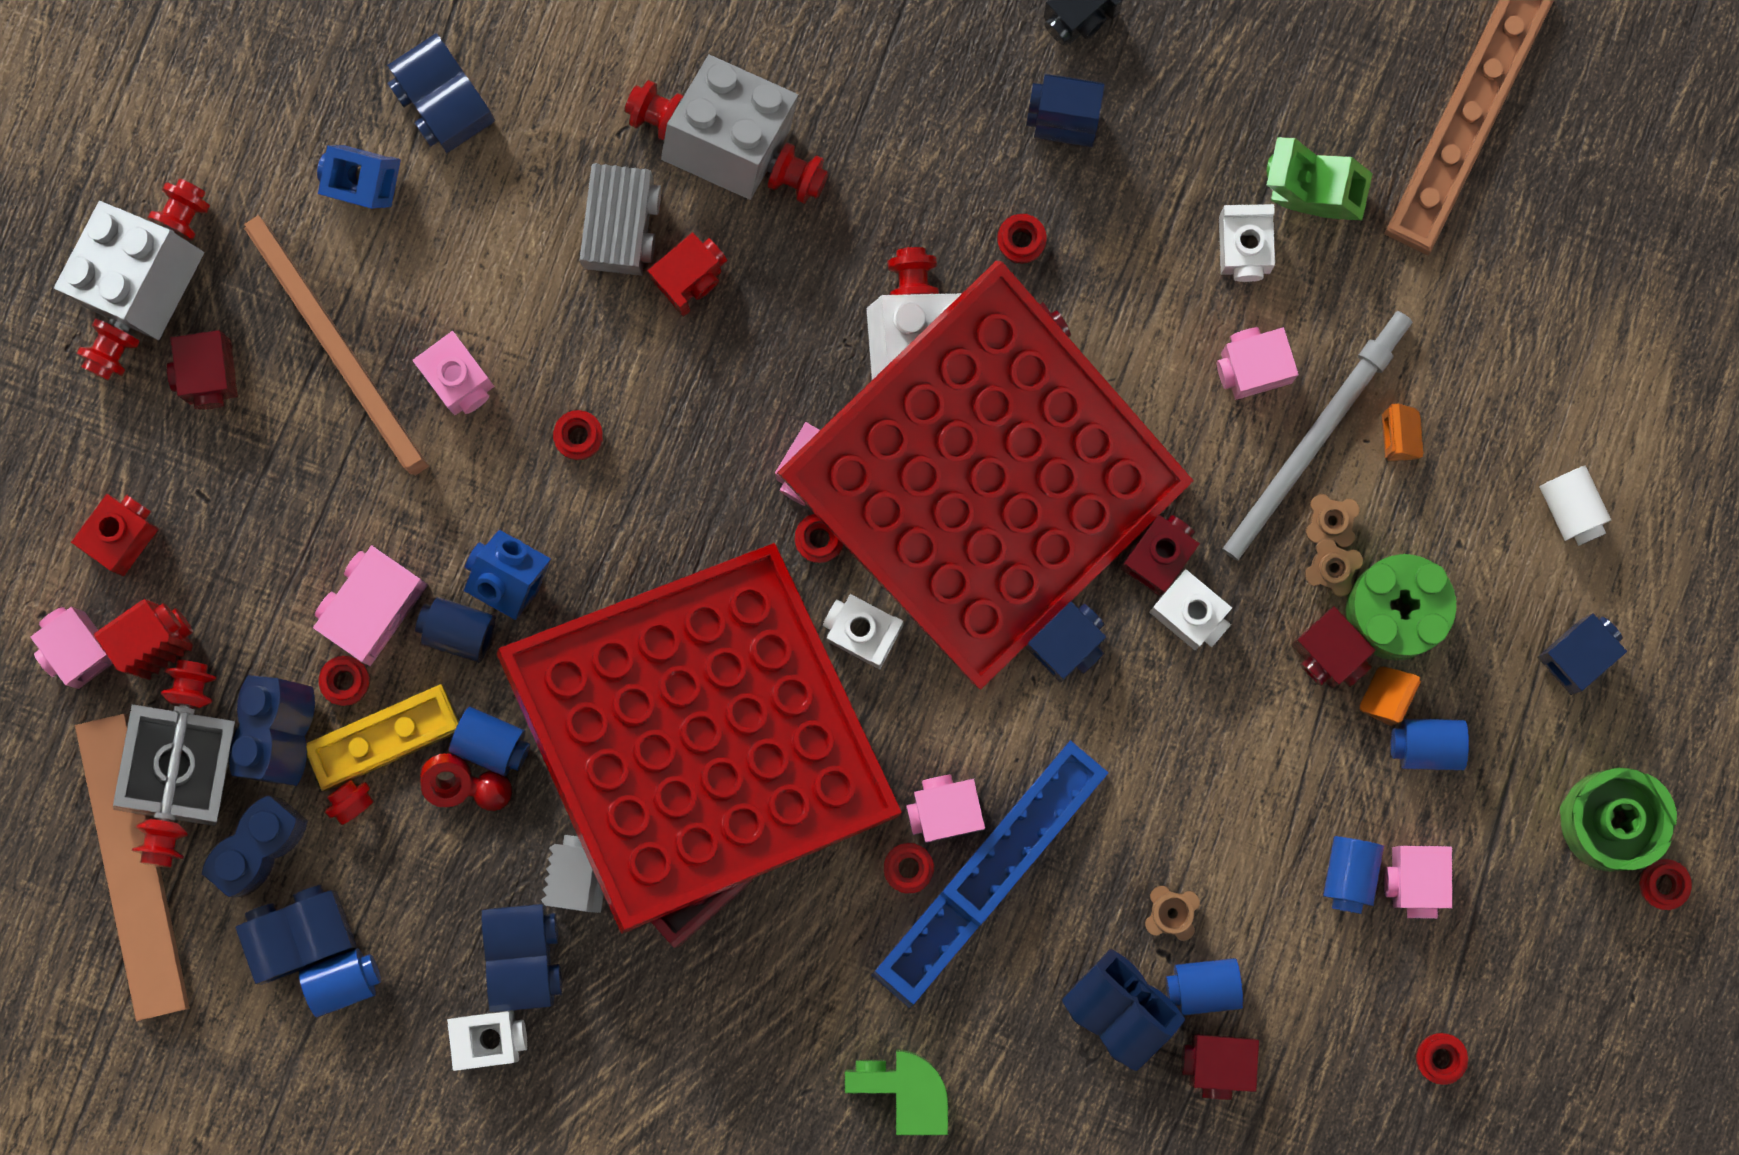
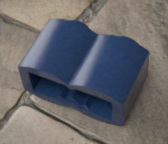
(440, 93)
(1065, 109)
(272, 730)
(247, 858)
(296, 935)
(519, 957)
(1123, 1010)

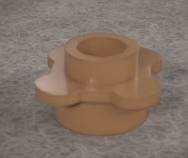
(1342, 511)
(1347, 563)
(1184, 904)

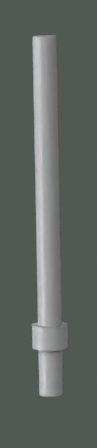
(1373, 359)

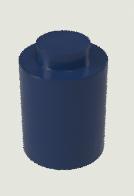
(455, 629)

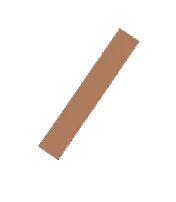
(1466, 122)
(335, 346)
(134, 887)

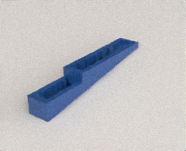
(989, 874)

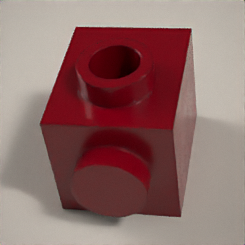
(202, 369)
(1161, 554)
(1333, 650)
(1221, 1064)

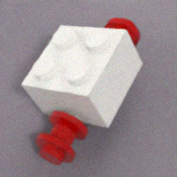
(907, 311)

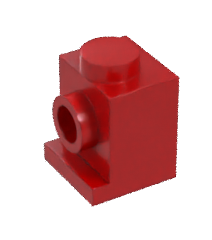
(688, 271)

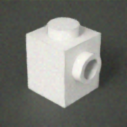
(1192, 611)

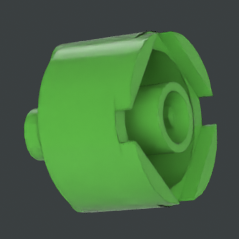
(1422, 587)
(1642, 835)

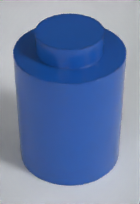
(489, 742)
(1431, 744)
(1353, 874)
(339, 982)
(1206, 986)

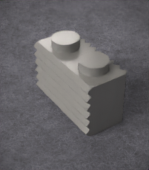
(618, 219)
(572, 879)

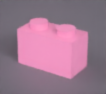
(368, 604)

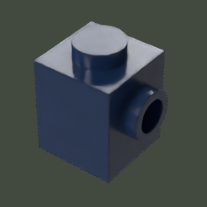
(1069, 641)
(1583, 653)

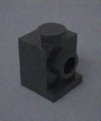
(1077, 17)

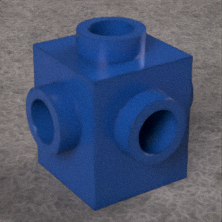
(505, 573)

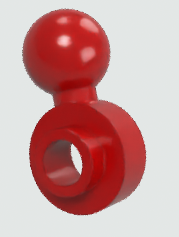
(488, 790)

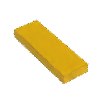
(382, 737)

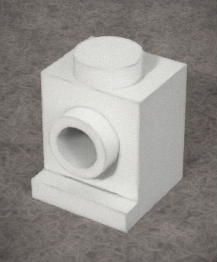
(1246, 220)
(870, 648)
(467, 1040)

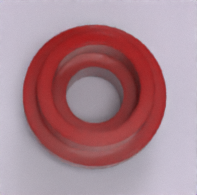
(1028, 225)
(567, 424)
(807, 550)
(330, 673)
(348, 801)
(914, 852)
(1680, 881)
(1457, 1063)

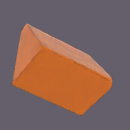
(1402, 433)
(1389, 695)

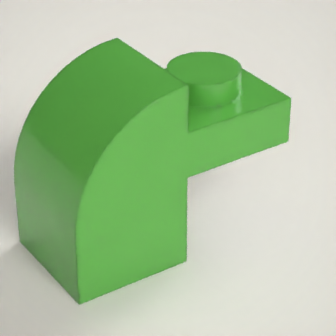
(1317, 183)
(918, 1090)

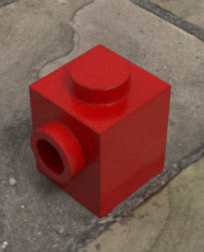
(116, 533)

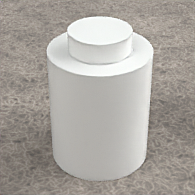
(1576, 506)

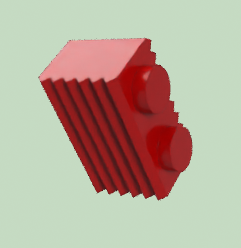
(145, 638)

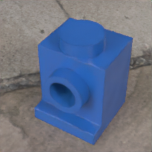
(375, 182)

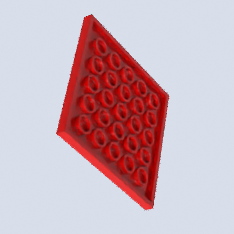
(986, 475)
(697, 736)

